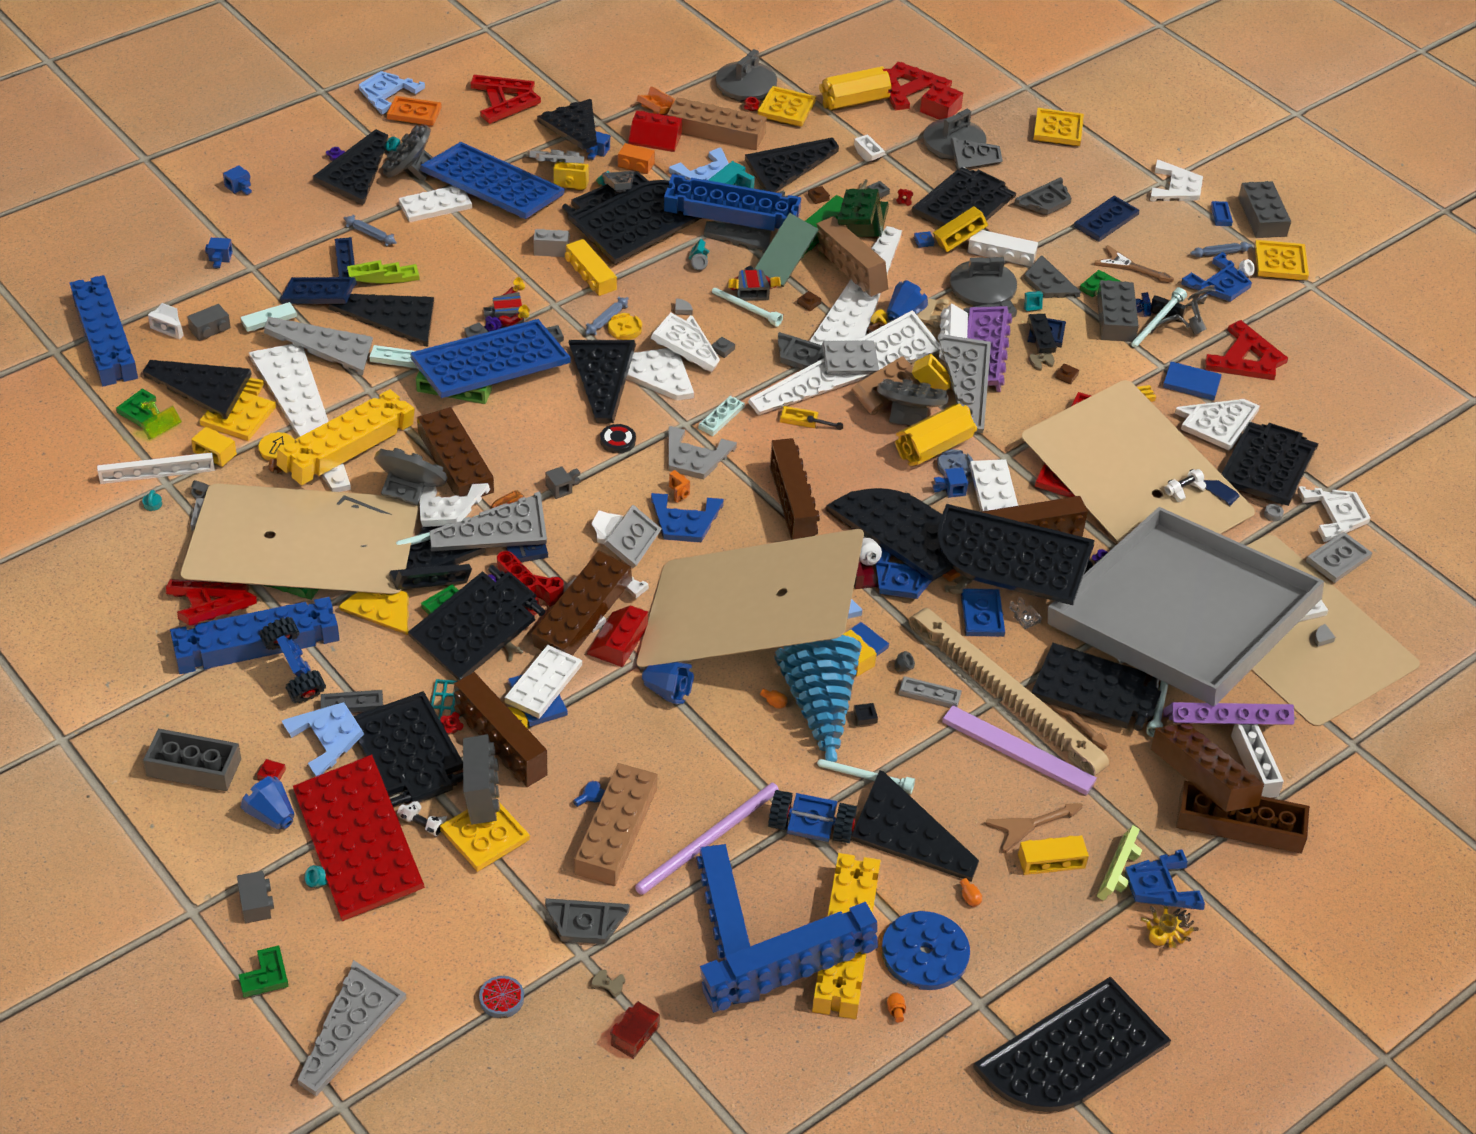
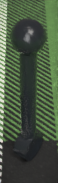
(839, 425)

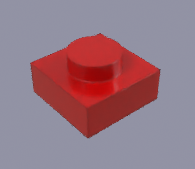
(272, 769)

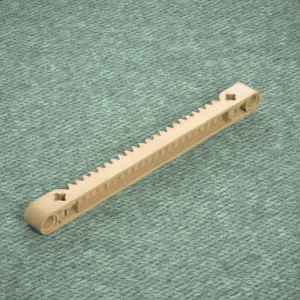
(939, 633)

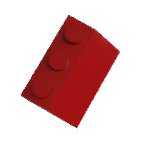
(655, 131)
(620, 635)

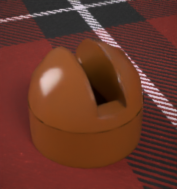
(273, 466)

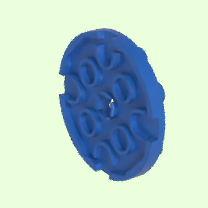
(926, 970)

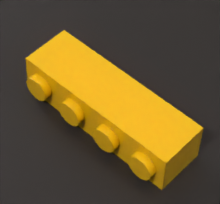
(591, 267)

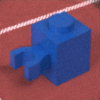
(602, 147)
(237, 180)
(219, 251)
(953, 482)

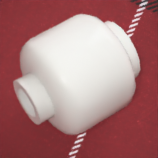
(870, 552)

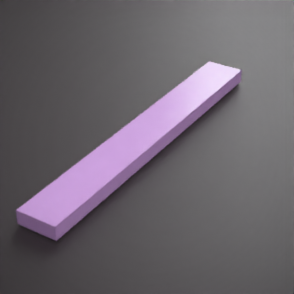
(1019, 750)

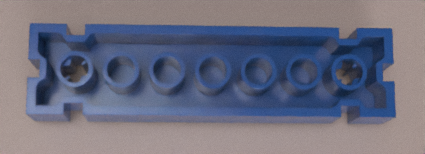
(729, 203)
(103, 330)
(238, 636)
(789, 957)

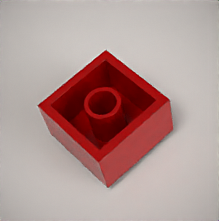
(941, 101)

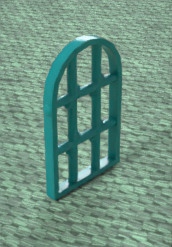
(443, 694)

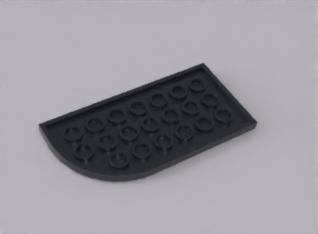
(631, 221)
(897, 525)
(1014, 554)
(1073, 1051)

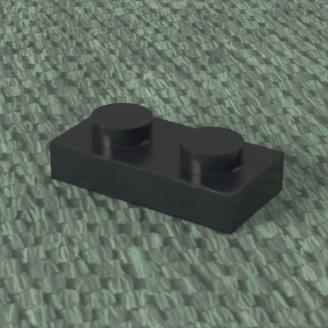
(1159, 302)

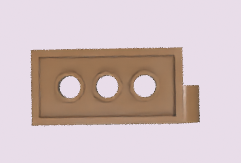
(864, 389)

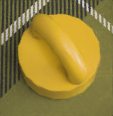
(879, 315)

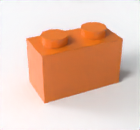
(636, 158)

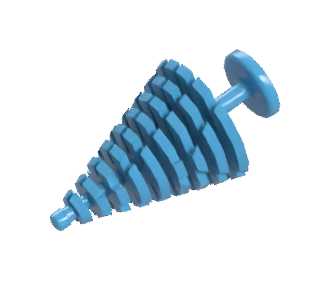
(821, 683)

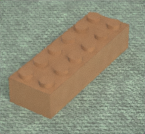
(719, 123)
(852, 256)
(616, 824)

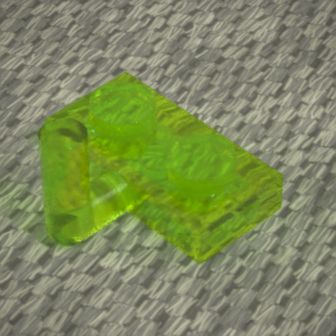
(159, 421)

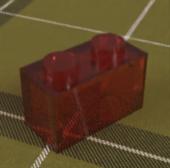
(635, 1029)

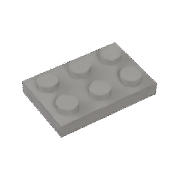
(850, 357)
(632, 536)
(1339, 557)

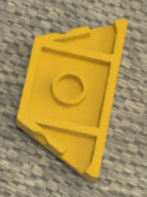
(380, 608)

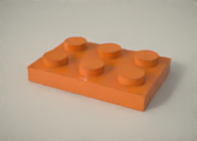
(414, 110)

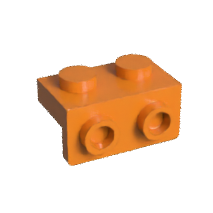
(656, 100)

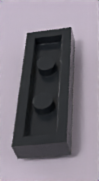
(1042, 333)

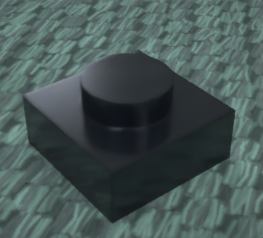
(865, 714)

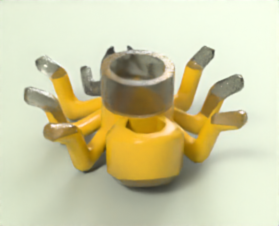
(1168, 927)

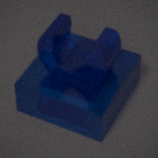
(1144, 304)

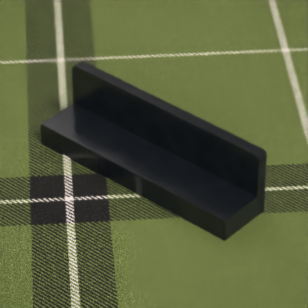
(430, 576)

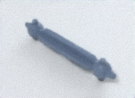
(370, 230)
(1217, 249)
(606, 316)

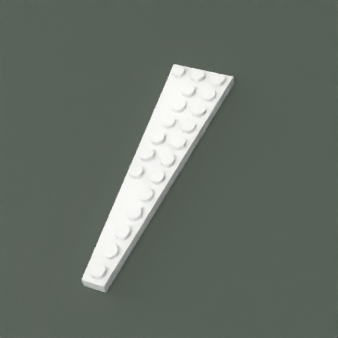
(854, 307)
(901, 337)
(295, 390)

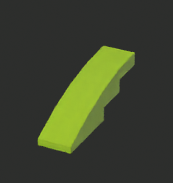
(389, 273)

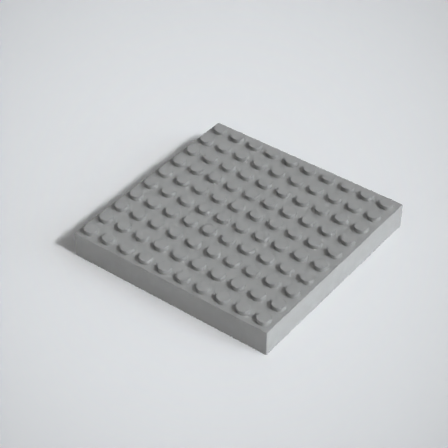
(1187, 605)

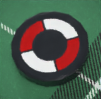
(618, 438)

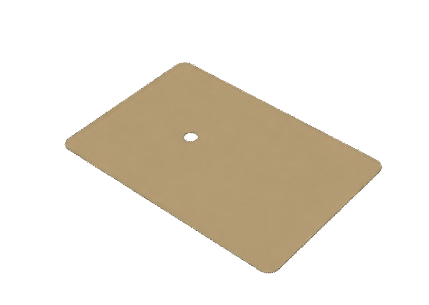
(1121, 450)
(313, 543)
(731, 605)
(1337, 674)

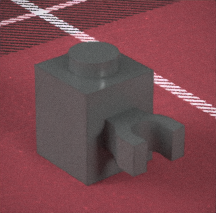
(560, 482)

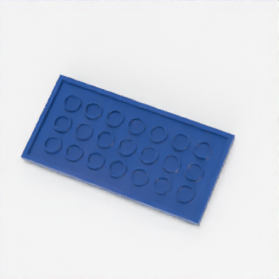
(492, 180)
(489, 358)

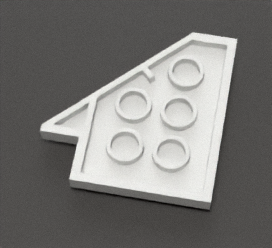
(687, 340)
(662, 373)
(1218, 421)

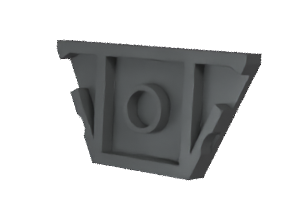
(1046, 197)
(1049, 280)
(798, 352)
(585, 919)

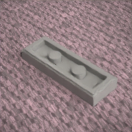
(929, 692)

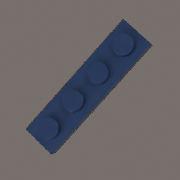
(344, 255)

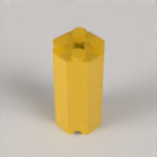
(855, 88)
(935, 434)

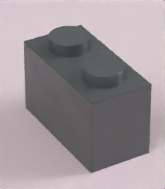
(208, 322)
(254, 897)

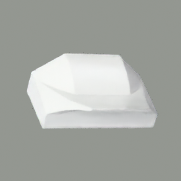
(868, 148)
(166, 321)
(605, 524)

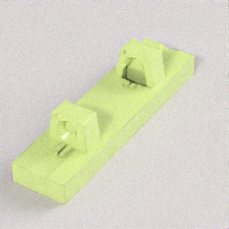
(1125, 850)

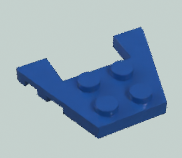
(1228, 282)
(685, 524)
(899, 578)
(1153, 883)

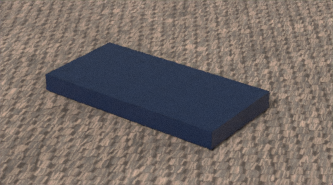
(1106, 218)
(318, 290)

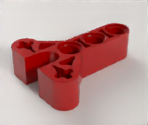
(545, 588)

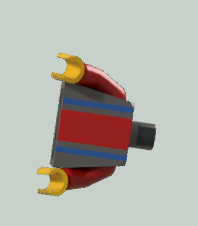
(753, 284)
(508, 306)

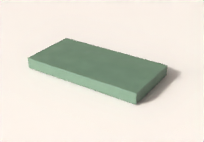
(787, 248)

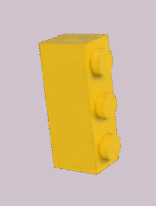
(960, 229)
(1053, 855)

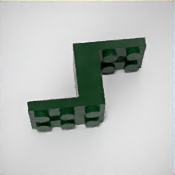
(863, 212)

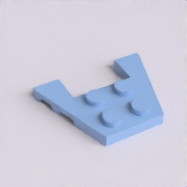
(383, 85)
(704, 172)
(333, 727)

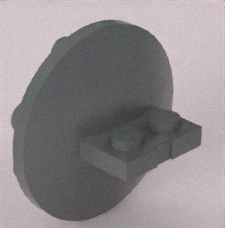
(746, 78)
(939, 133)
(409, 154)
(983, 281)
(911, 400)
(408, 475)

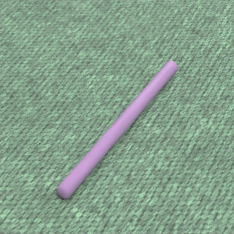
(706, 839)

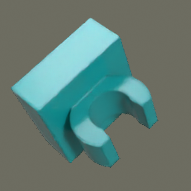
(699, 248)
(1033, 300)

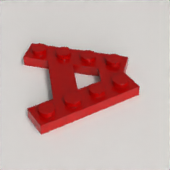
(919, 80)
(500, 106)
(1234, 359)
(231, 598)

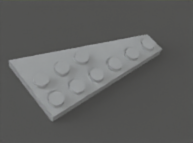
(327, 343)
(968, 371)
(498, 527)
(352, 1020)

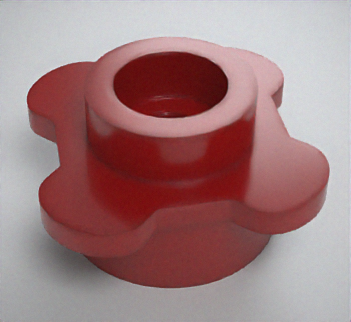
(751, 104)
(908, 193)
(452, 728)

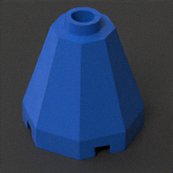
(905, 299)
(669, 680)
(269, 803)

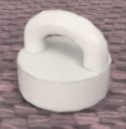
(1246, 267)

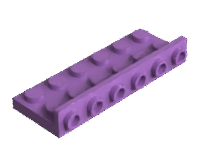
(993, 326)
(1230, 713)

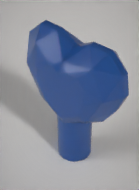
(592, 792)

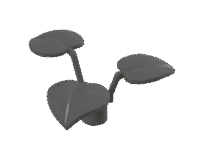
(1196, 322)

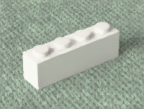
(999, 245)
(954, 323)
(1257, 757)

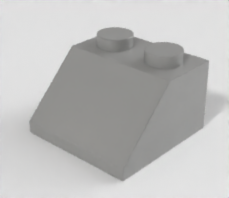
(550, 242)

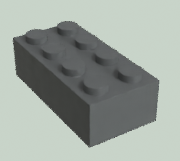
(1264, 209)
(1117, 311)
(192, 759)
(480, 779)

